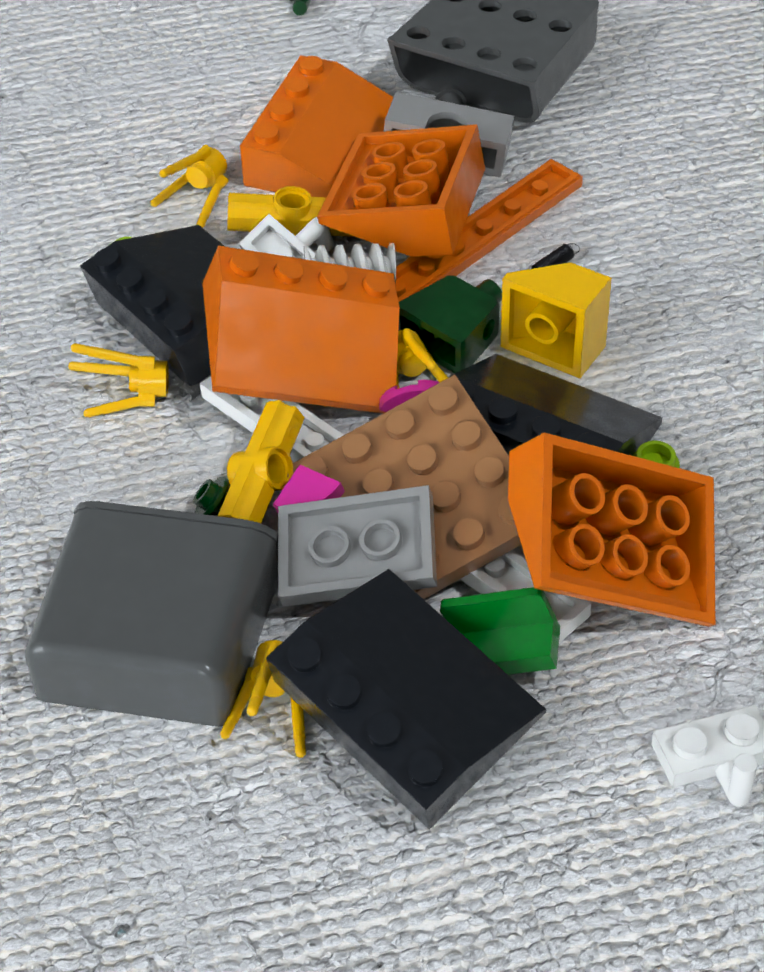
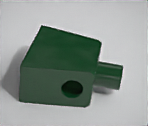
(453, 319)

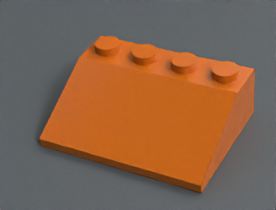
(311, 127)
(407, 188)
(300, 329)
(615, 528)

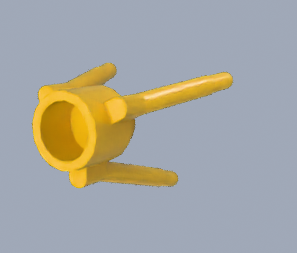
(204, 170)
(414, 358)
(145, 374)
(258, 684)

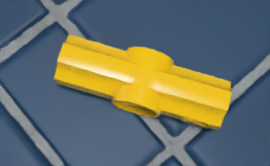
(289, 206)
(264, 464)

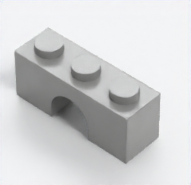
(420, 112)

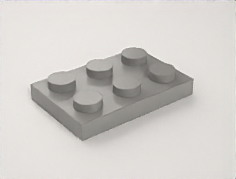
(347, 541)

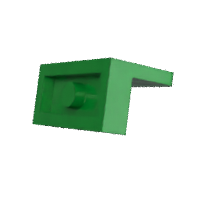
(508, 627)

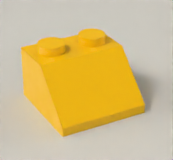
(556, 315)

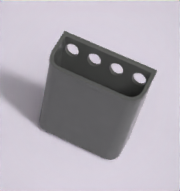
(496, 51)
(153, 612)

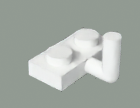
(275, 239)
(714, 746)

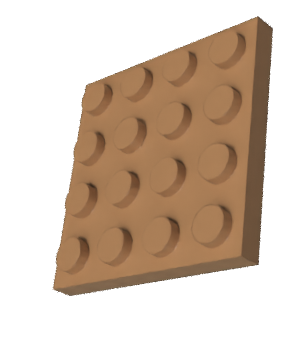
(440, 444)

